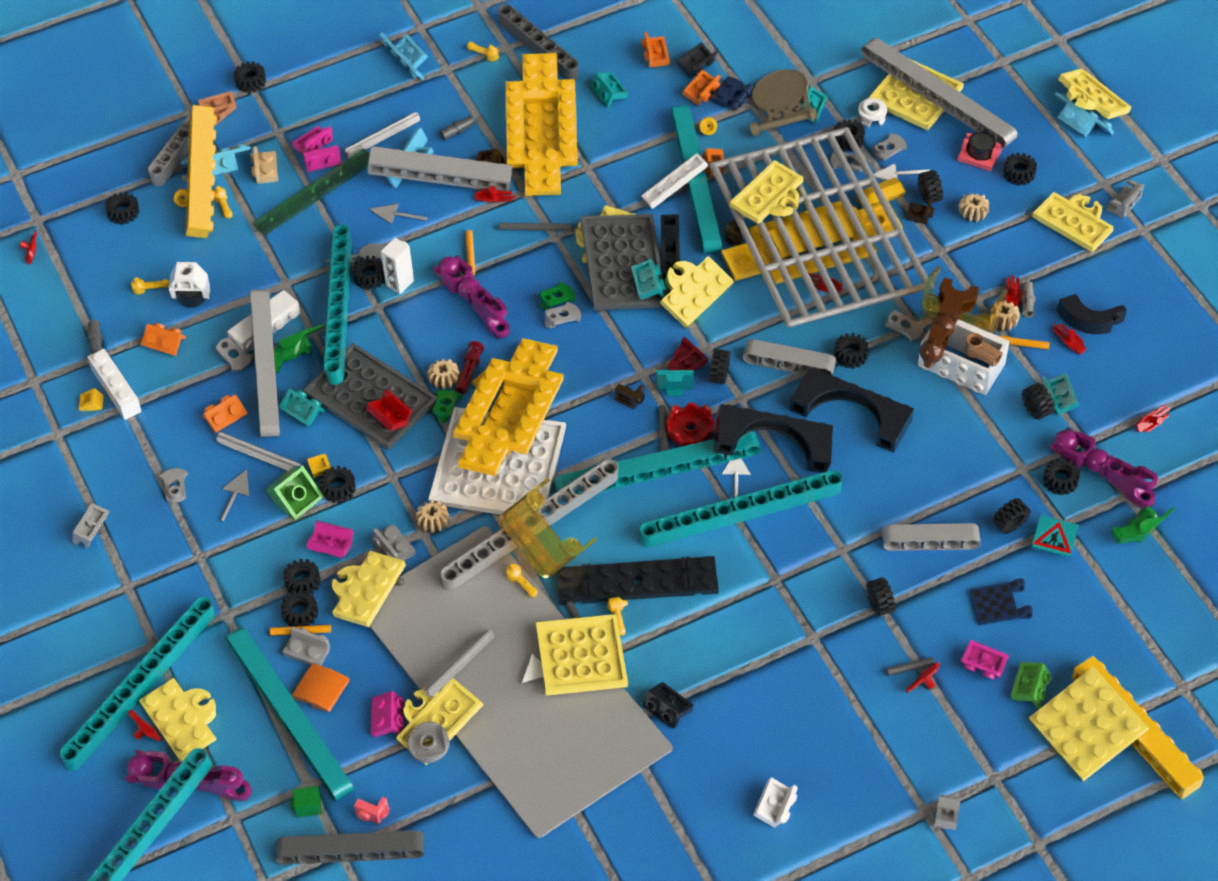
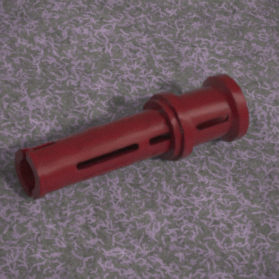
(471, 360)

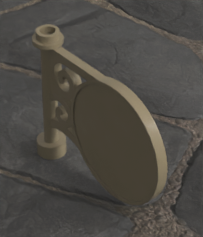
(781, 94)

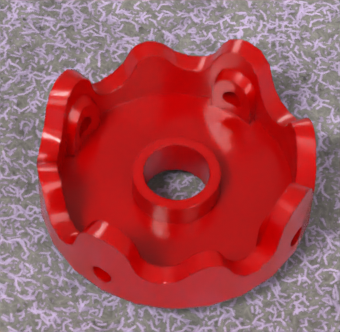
(690, 415)

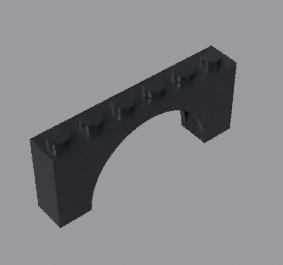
(821, 388)
(810, 436)

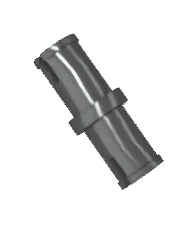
(457, 127)
(94, 337)

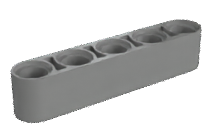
(170, 155)
(787, 357)
(931, 537)

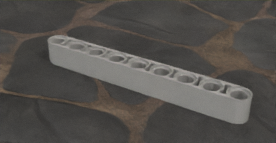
(264, 363)

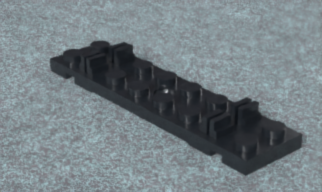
(657, 578)

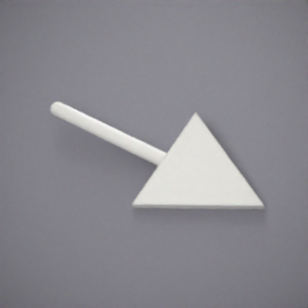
(890, 172)
(736, 468)
(534, 670)

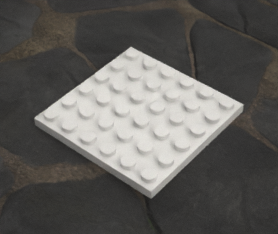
(514, 479)

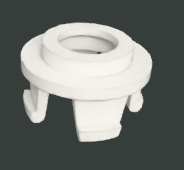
(868, 115)

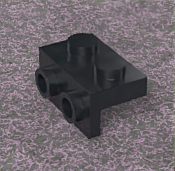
(696, 59)

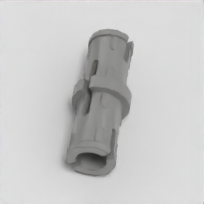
(1028, 299)

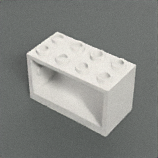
(965, 371)

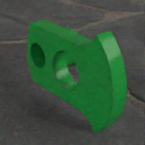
(548, 299)
(444, 411)

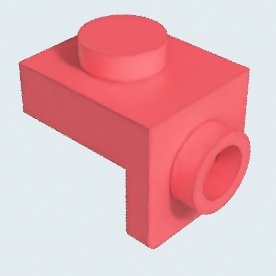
(367, 811)

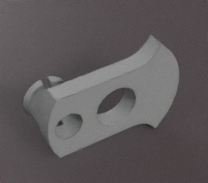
(894, 140)
(854, 166)
(553, 318)
(912, 333)
(237, 364)
(174, 493)

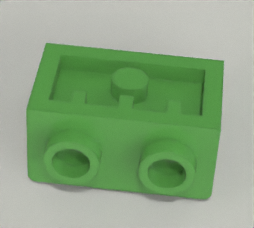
(1031, 683)

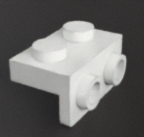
(775, 803)

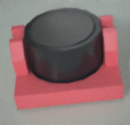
(980, 150)

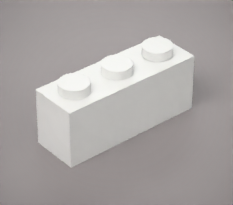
(397, 265)

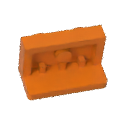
(656, 51)
(701, 87)
(161, 339)
(225, 413)

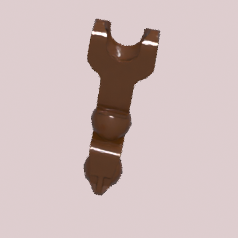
(943, 326)

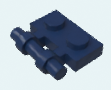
(728, 90)

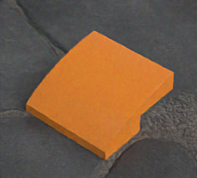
(320, 687)

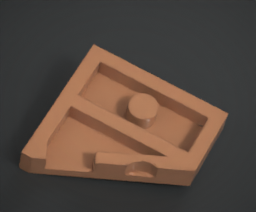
(223, 105)

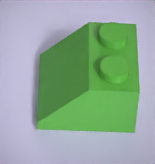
(295, 492)

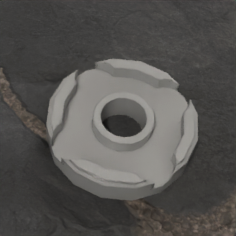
(436, 750)

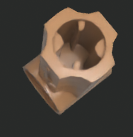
(979, 349)

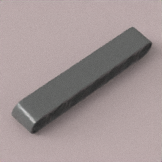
(536, 40)
(350, 847)

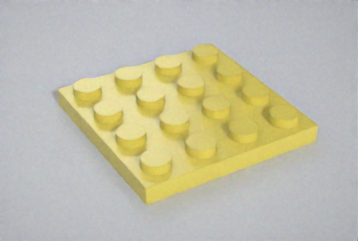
(909, 104)
(581, 654)
(1088, 723)

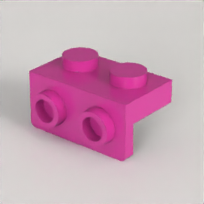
(313, 140)
(322, 158)
(330, 539)
(984, 659)
(387, 714)

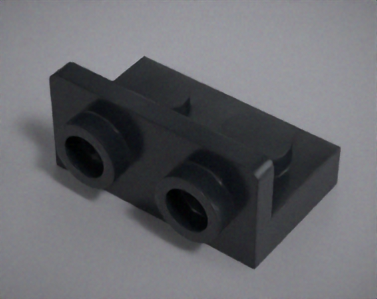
(667, 704)

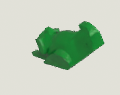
(293, 346)
(1139, 527)

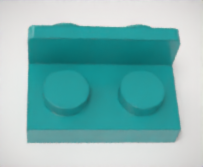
(608, 87)
(816, 100)
(648, 279)
(300, 407)

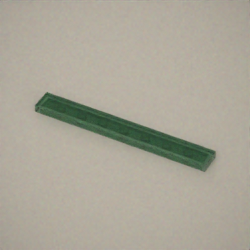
(312, 192)

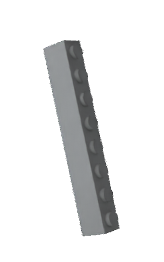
(439, 169)

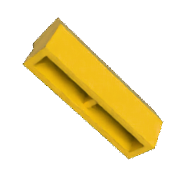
(891, 189)

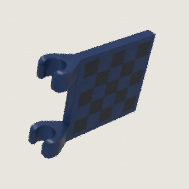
(997, 602)

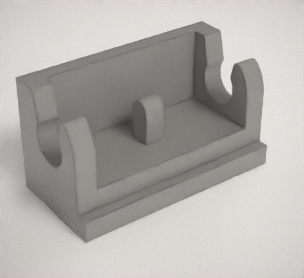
(1126, 199)
(89, 524)

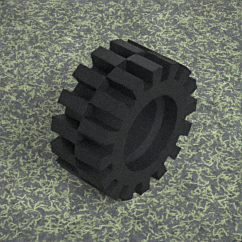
(250, 70)
(856, 130)
(1019, 161)
(930, 186)
(122, 215)
(368, 280)
(851, 358)
(719, 366)
(1038, 401)
(1061, 467)
(337, 475)
(1011, 516)
(302, 568)
(880, 596)
(299, 599)

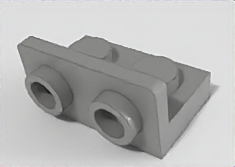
(393, 543)
(306, 647)

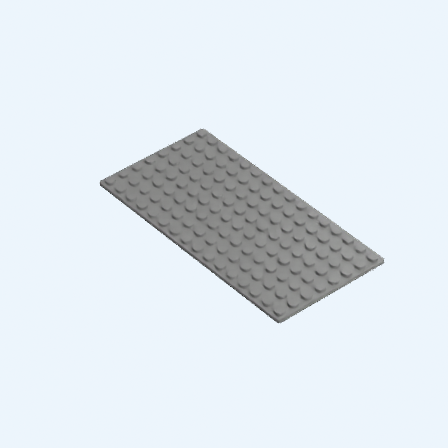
(536, 748)

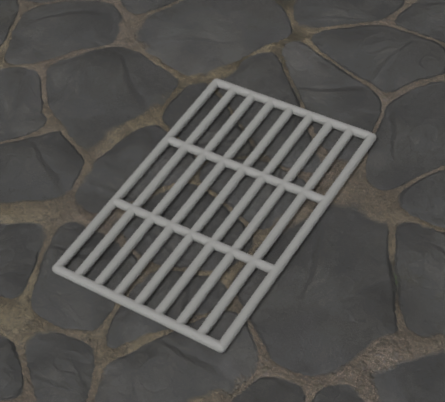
(830, 249)

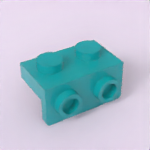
(1062, 393)

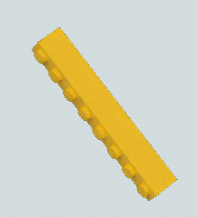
(200, 172)
(1153, 745)

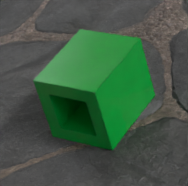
(306, 801)

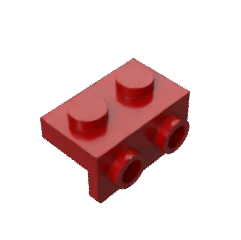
(390, 411)

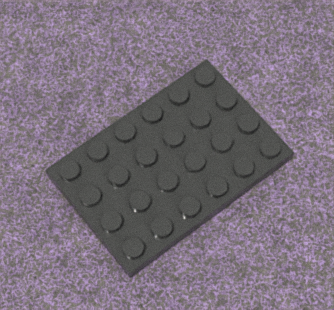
(611, 249)
(365, 382)

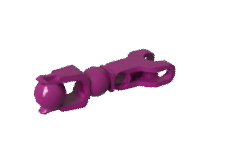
(485, 305)
(1116, 471)
(217, 781)

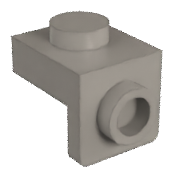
(947, 812)

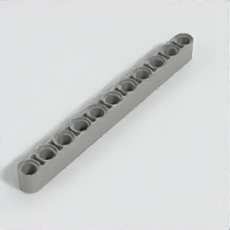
(938, 91)
(550, 505)

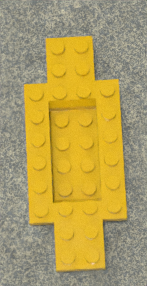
(547, 116)
(742, 264)
(517, 410)

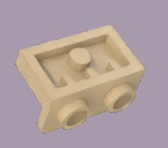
(265, 166)

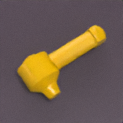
(491, 53)
(220, 197)
(139, 286)
(513, 574)
(615, 606)

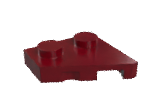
(687, 357)

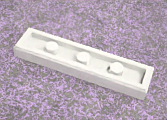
(674, 180)

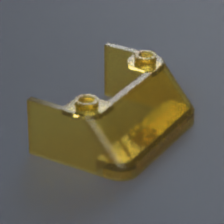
(984, 321)
(535, 535)

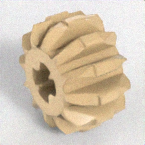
(974, 207)
(1009, 316)
(443, 374)
(432, 516)

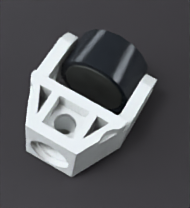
(189, 284)

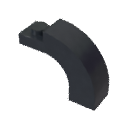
(670, 243)
(1089, 320)

